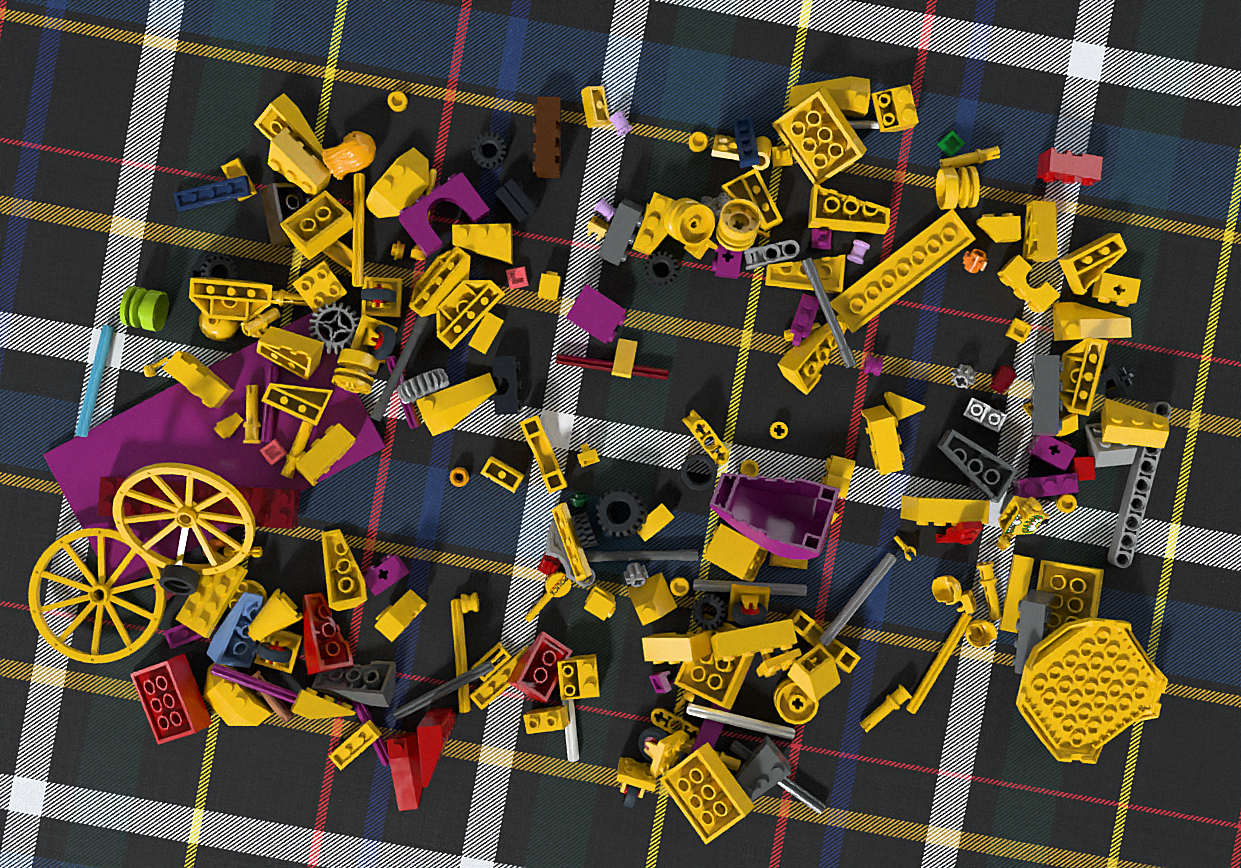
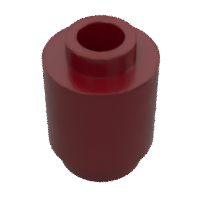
(1003, 379)

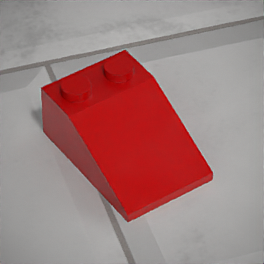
(538, 668)

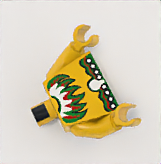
(1020, 517)

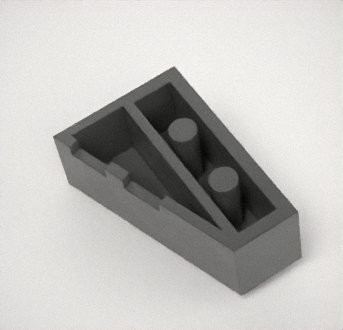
(621, 232)

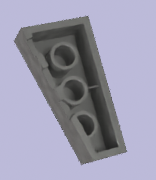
(1045, 395)

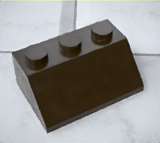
(279, 203)

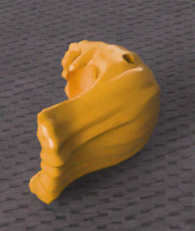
(351, 155)

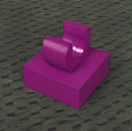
(820, 239)
(660, 681)

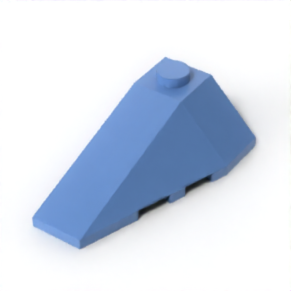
(231, 642)

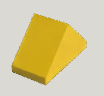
(901, 406)

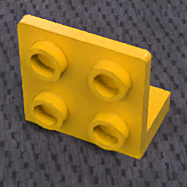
(319, 286)

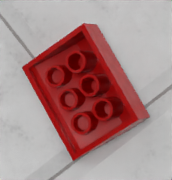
(171, 699)
(432, 739)

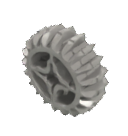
(326, 326)
(422, 385)

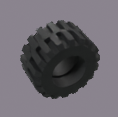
(606, 508)

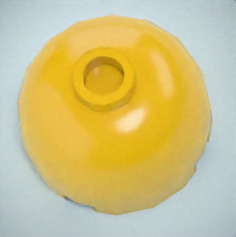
(218, 328)

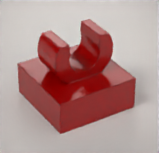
(549, 565)

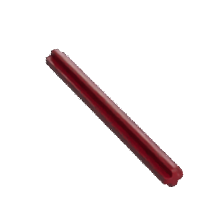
(608, 366)

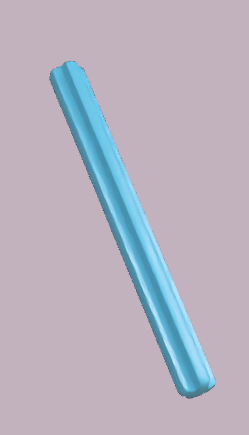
(94, 381)

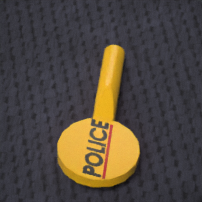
(556, 586)

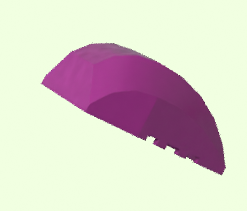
(777, 513)

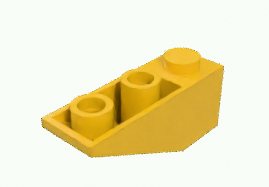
(315, 707)

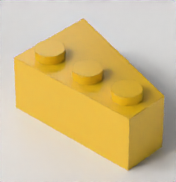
(297, 165)
(752, 188)
(653, 226)
(1040, 232)
(485, 239)
(1091, 260)
(291, 351)
(198, 379)
(298, 401)
(1132, 425)
(884, 439)
(324, 453)
(397, 617)
(677, 647)

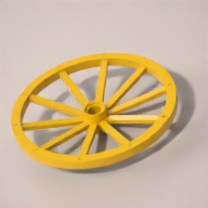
(186, 515)
(94, 597)

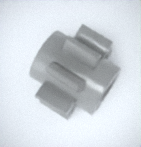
(963, 376)
(635, 574)

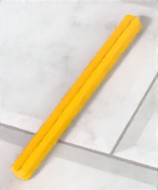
(358, 230)
(460, 653)
(939, 663)

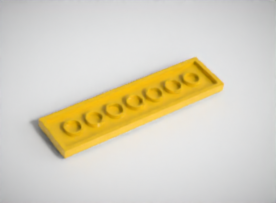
(902, 270)

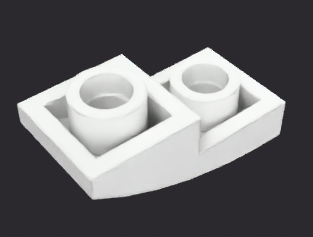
(985, 415)

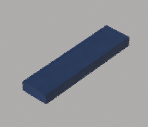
(746, 142)
(212, 193)

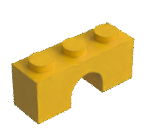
(1015, 274)
(600, 602)

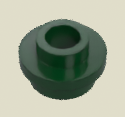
(579, 499)

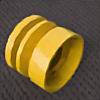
(957, 187)
(738, 224)
(356, 370)

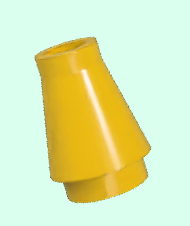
(228, 425)

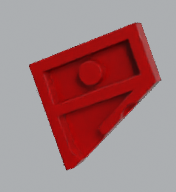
(963, 532)

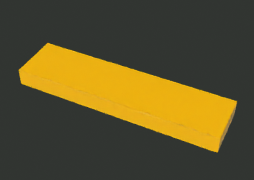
(571, 542)
(1016, 590)
(496, 683)

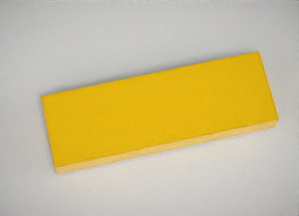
(355, 745)

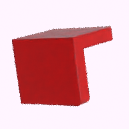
(1083, 467)

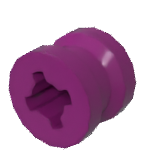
(873, 365)

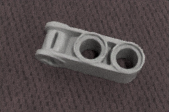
(760, 258)

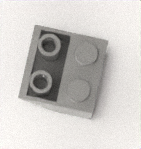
(1106, 452)

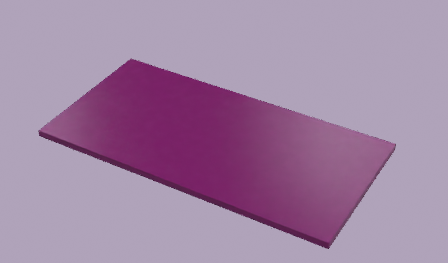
(181, 430)

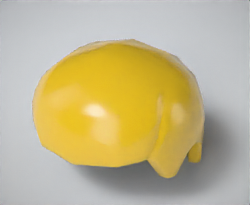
(947, 589)
(980, 633)

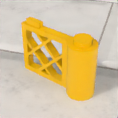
(723, 148)

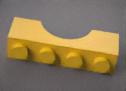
(544, 454)
(811, 632)

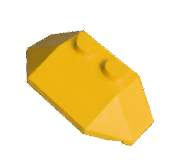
(399, 185)
(439, 281)
(229, 297)
(465, 308)
(1081, 374)
(234, 702)

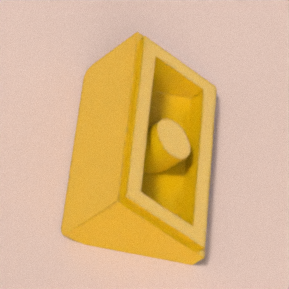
(595, 106)

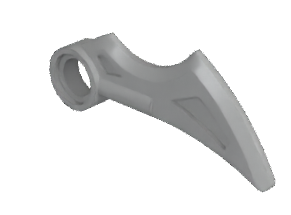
(555, 548)

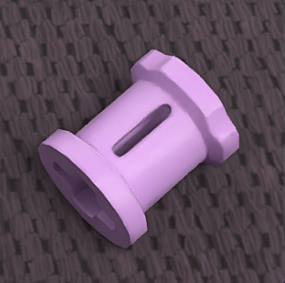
(621, 123)
(605, 209)
(858, 251)

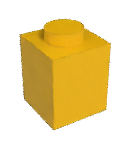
(549, 286)

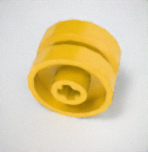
(689, 222)
(793, 712)

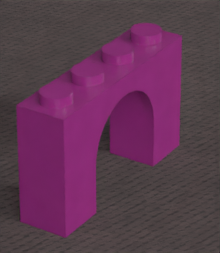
(456, 190)

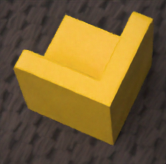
(698, 251)

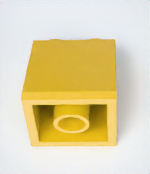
(735, 553)

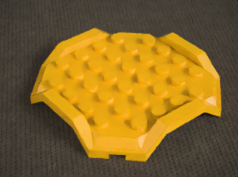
(1088, 687)

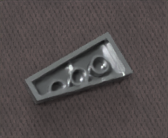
(979, 465)
(1031, 625)
(762, 769)

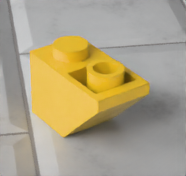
(1001, 228)

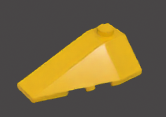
(283, 114)
(1079, 321)
(804, 363)
(343, 577)

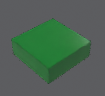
(951, 143)

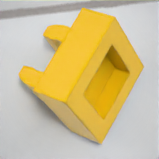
(781, 156)
(598, 226)
(587, 456)
(968, 601)

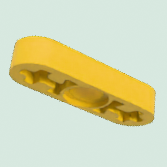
(702, 437)
(691, 727)

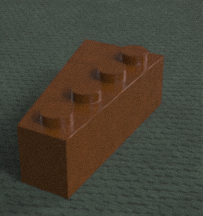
(548, 137)

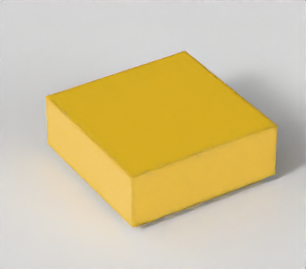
(1019, 330)

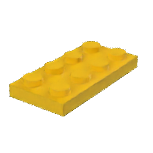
(211, 599)

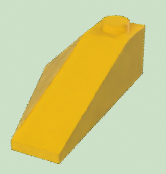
(849, 94)
(449, 406)

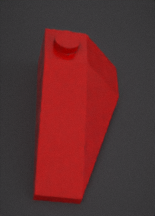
(322, 637)
(405, 769)

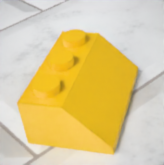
(317, 224)

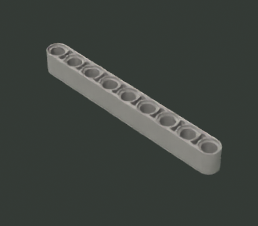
(1141, 495)

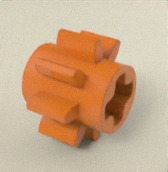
(975, 261)

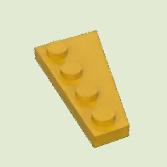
(794, 276)

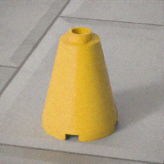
(274, 616)

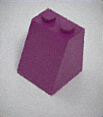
(596, 314)

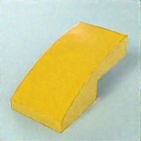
(655, 521)

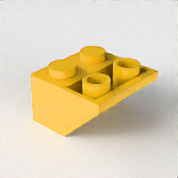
(895, 109)
(815, 673)
(578, 677)

